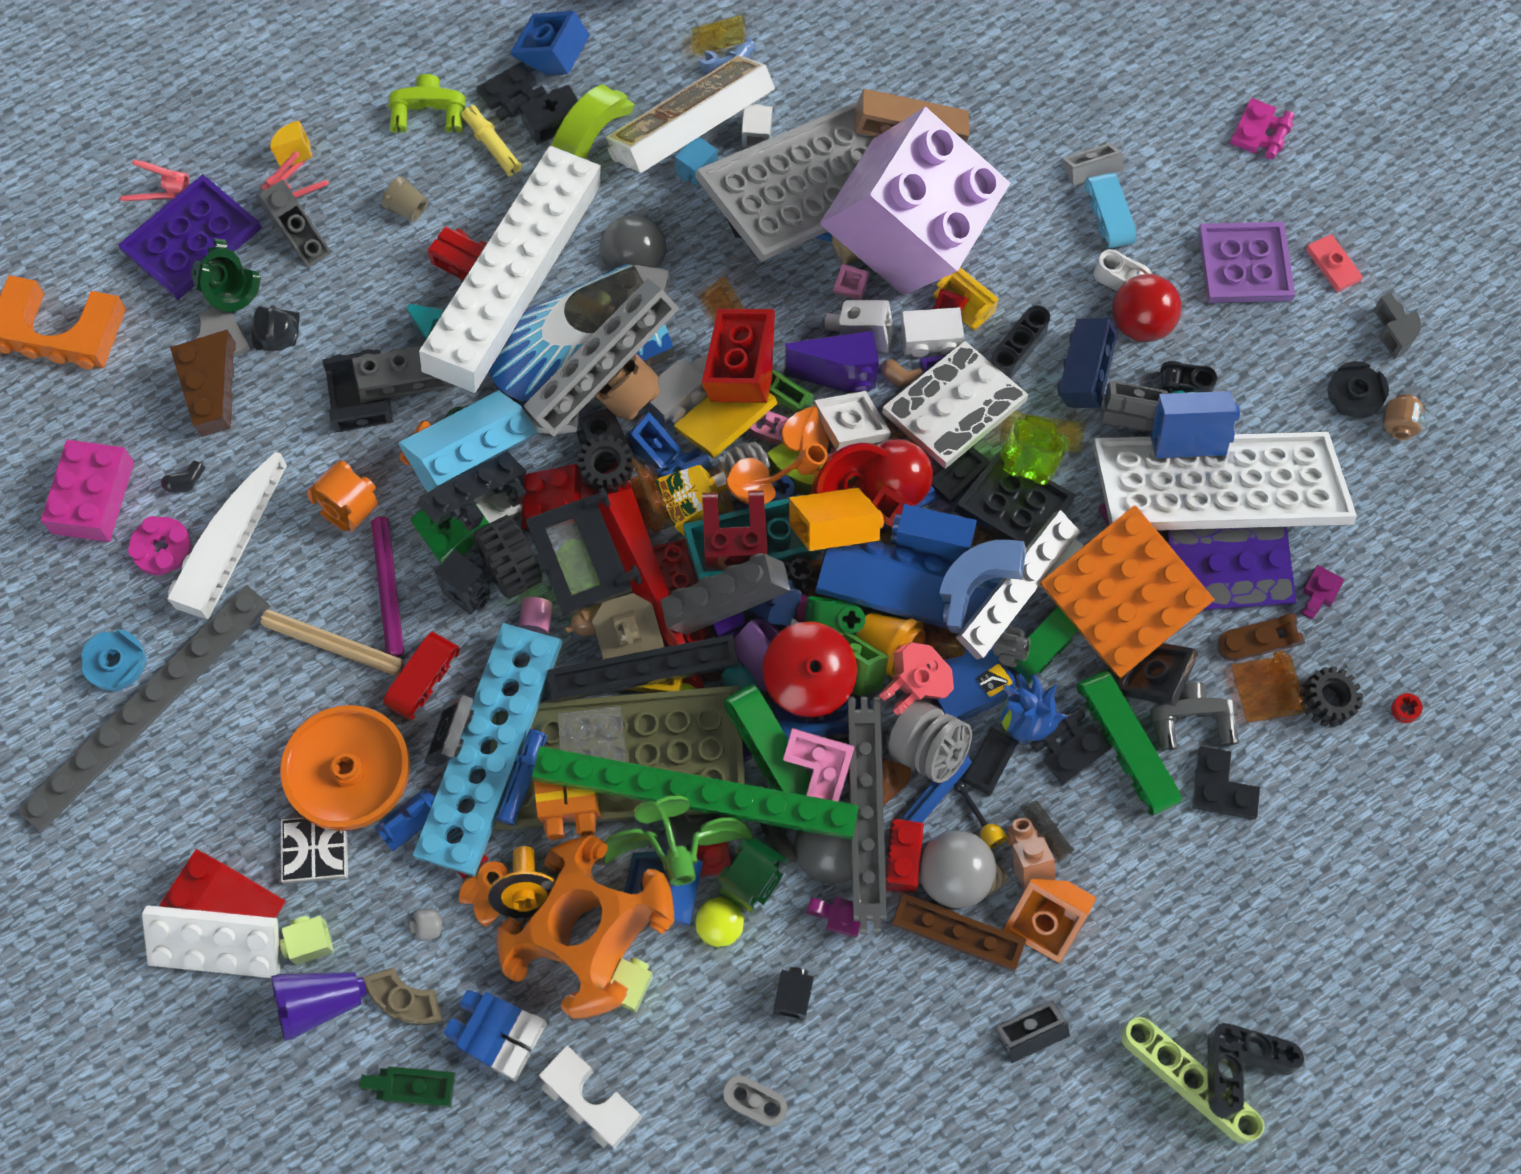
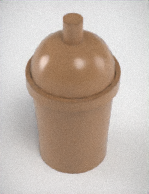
(582, 621)

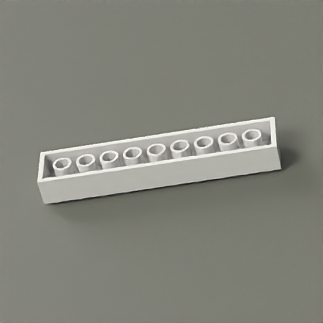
(510, 270)

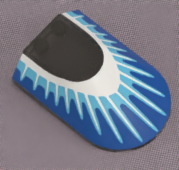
(561, 325)

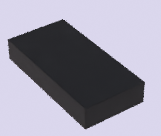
(990, 761)

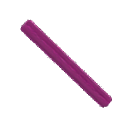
(387, 586)

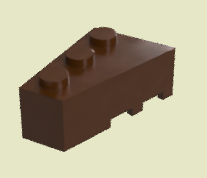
(206, 380)

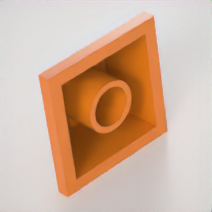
(1050, 916)

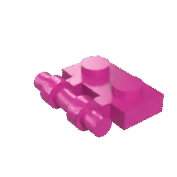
(1254, 124)

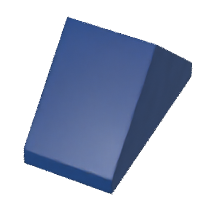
(652, 442)

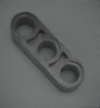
(1025, 333)

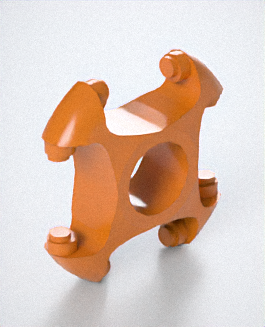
(598, 957)

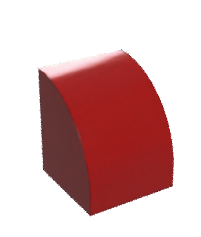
(889, 512)

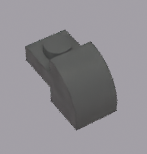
(1399, 328)

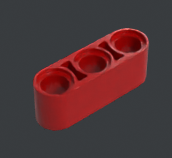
(420, 674)

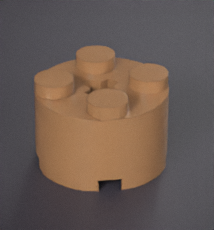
(630, 389)

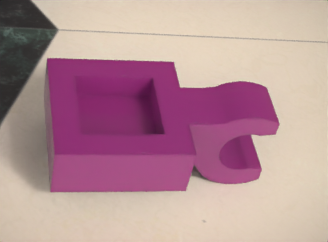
(1322, 589)
(839, 915)

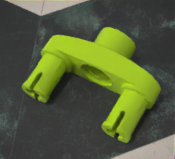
(426, 94)

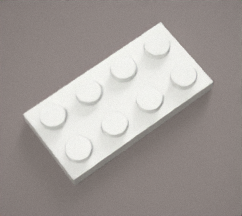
(211, 941)

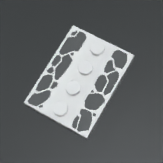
(955, 404)

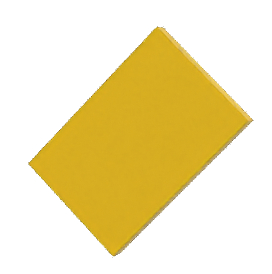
(718, 424)

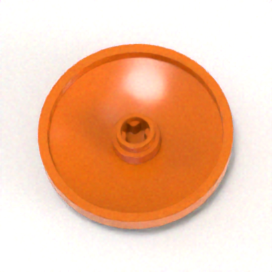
(345, 767)

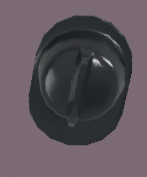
(274, 328)

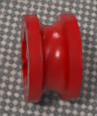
(1408, 698)

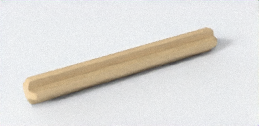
(332, 642)

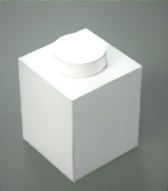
(756, 124)

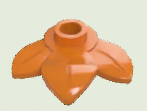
(476, 891)

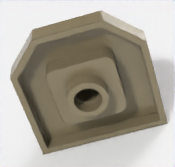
(626, 626)

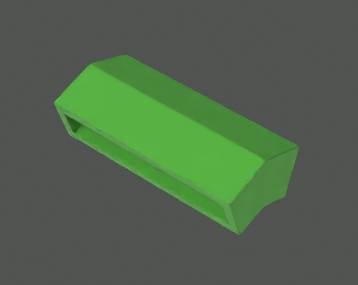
(781, 381)

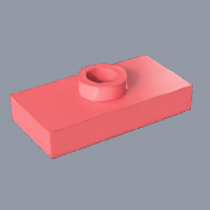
(1334, 263)

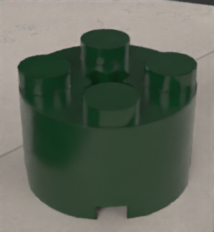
(752, 874)

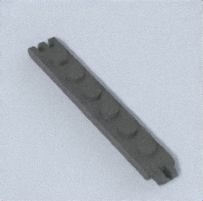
(867, 792)

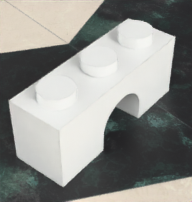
(609, 1120)

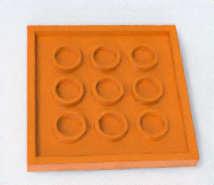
(1126, 591)

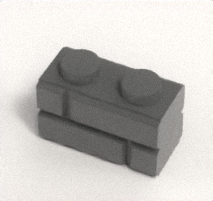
(1129, 406)

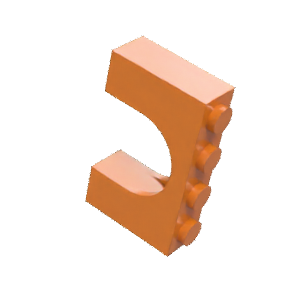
(84, 344)

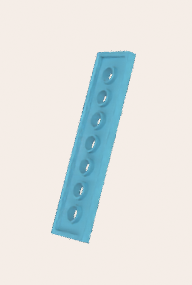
(500, 764)

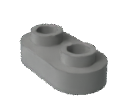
(755, 1101)

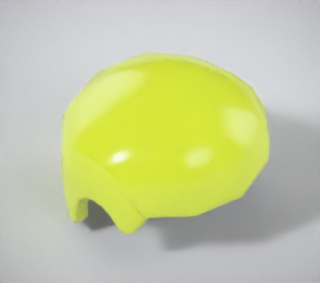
(719, 921)

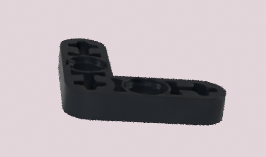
(1238, 1054)

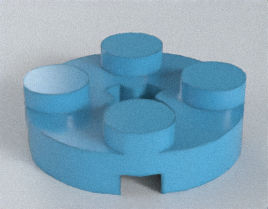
(116, 677)

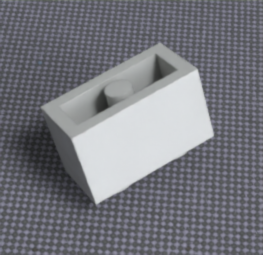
(931, 331)

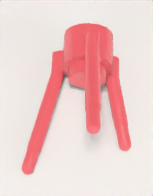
(281, 174)
(171, 180)

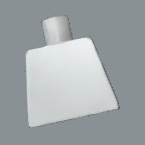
(864, 316)

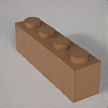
(881, 111)

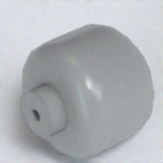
(425, 924)

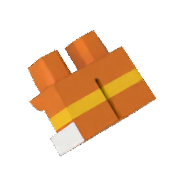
(563, 805)

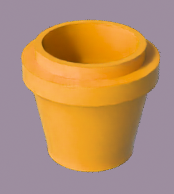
(889, 634)

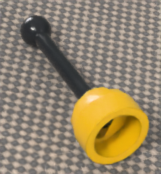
(990, 832)

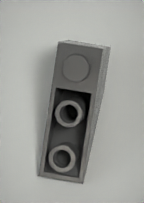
(293, 223)

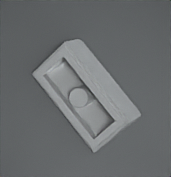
(1093, 162)

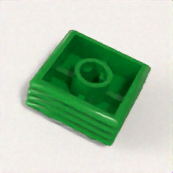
(443, 539)

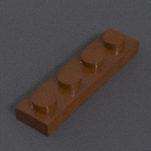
(959, 932)

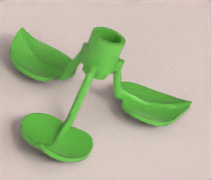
(678, 860)

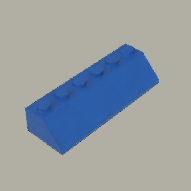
(892, 581)

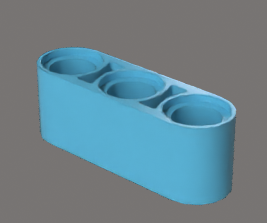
(1111, 209)

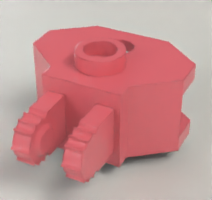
(915, 677)

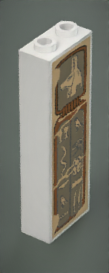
(689, 113)

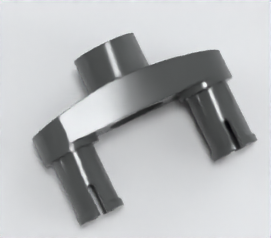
(1193, 702)

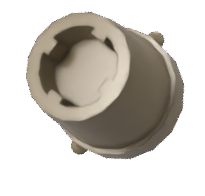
(404, 199)

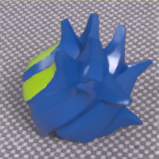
(1030, 711)

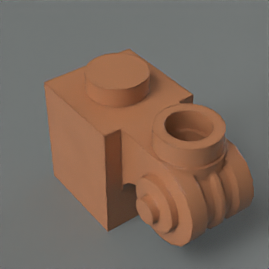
(1030, 854)

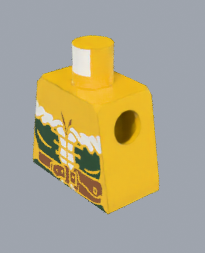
(684, 491)

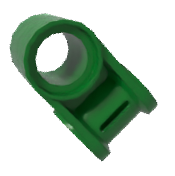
(831, 613)

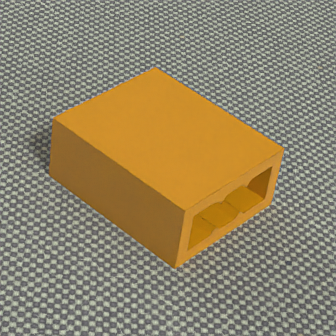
(834, 519)

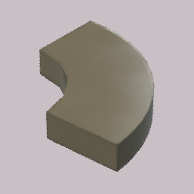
(402, 1001)

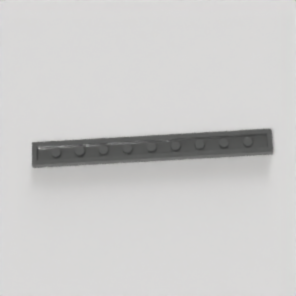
(143, 709)

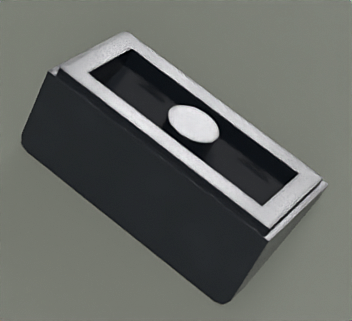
(1032, 1031)

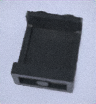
(345, 404)

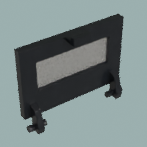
(580, 554)

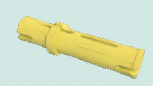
(485, 132)

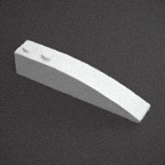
(223, 542)

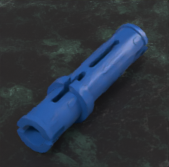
(521, 778)

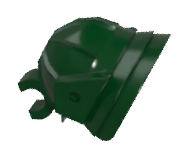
(224, 279)

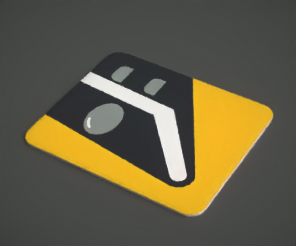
(994, 680)

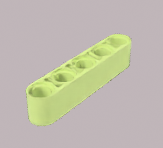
(1174, 1077)

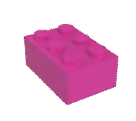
(87, 490)

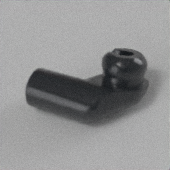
(183, 481)

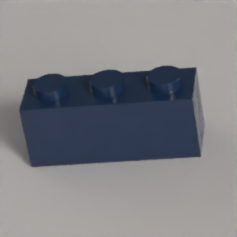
(1087, 363)

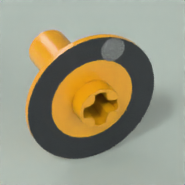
(522, 891)

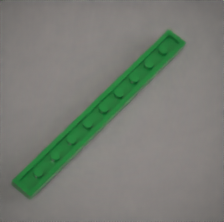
(703, 793)

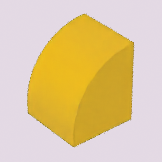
(288, 140)

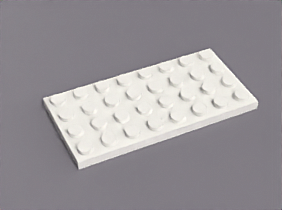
(1257, 484)

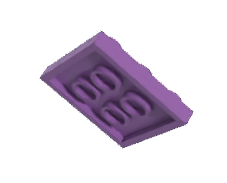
(1246, 262)

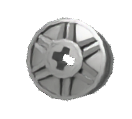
(930, 741)

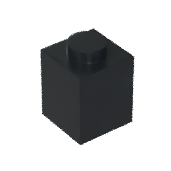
(793, 993)

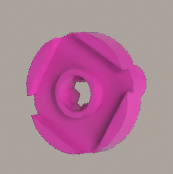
(154, 530)

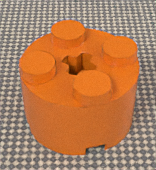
(343, 496)

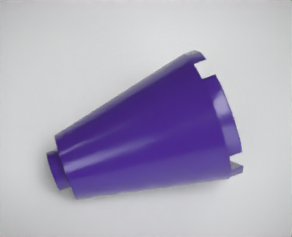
(314, 999)

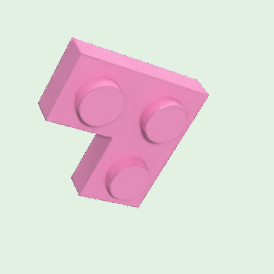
(826, 758)

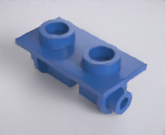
(406, 820)

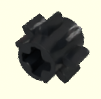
(797, 567)

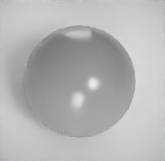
(957, 869)

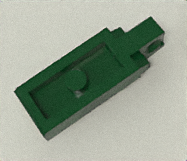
(411, 1086)

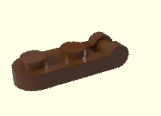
(1259, 638)

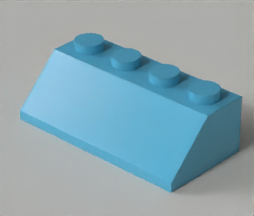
(467, 439)

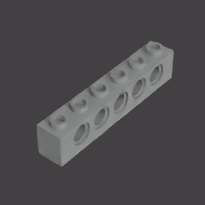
(601, 357)

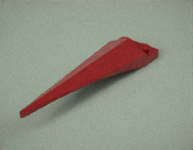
(634, 548)

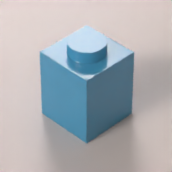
(692, 157)

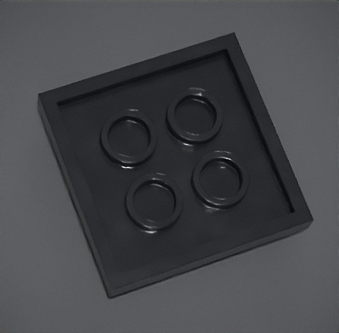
(1011, 504)

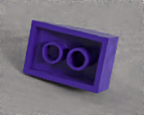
(835, 362)

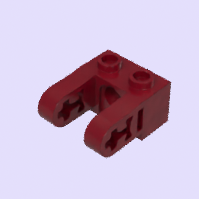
(733, 544)

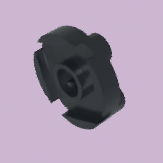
(1349, 402)

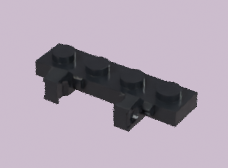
(462, 493)

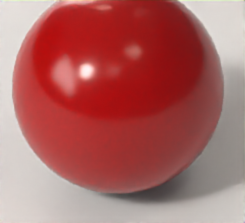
(1147, 308)
(904, 471)

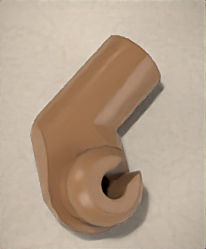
(898, 375)

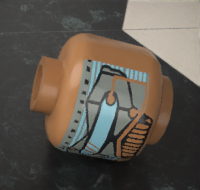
(1404, 416)

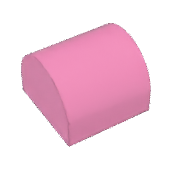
(851, 282)
(535, 614)

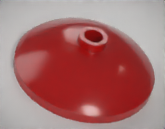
(845, 464)
(789, 675)

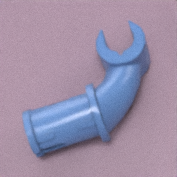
(712, 62)

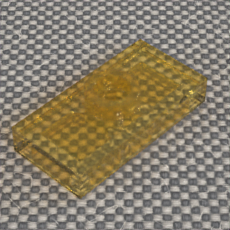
(719, 35)

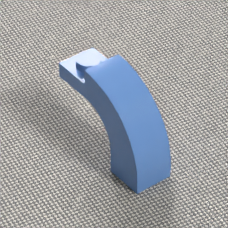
(974, 567)

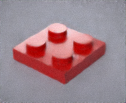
(550, 490)

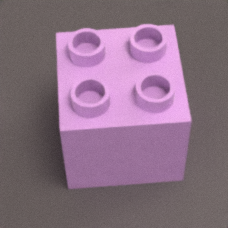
(915, 203)

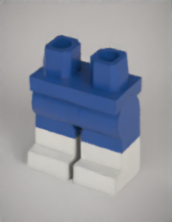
(485, 1029)

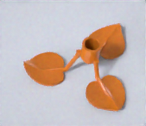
(800, 433)

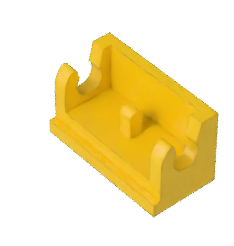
(981, 301)

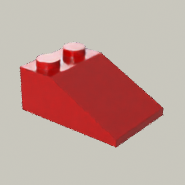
(740, 356)
(215, 887)

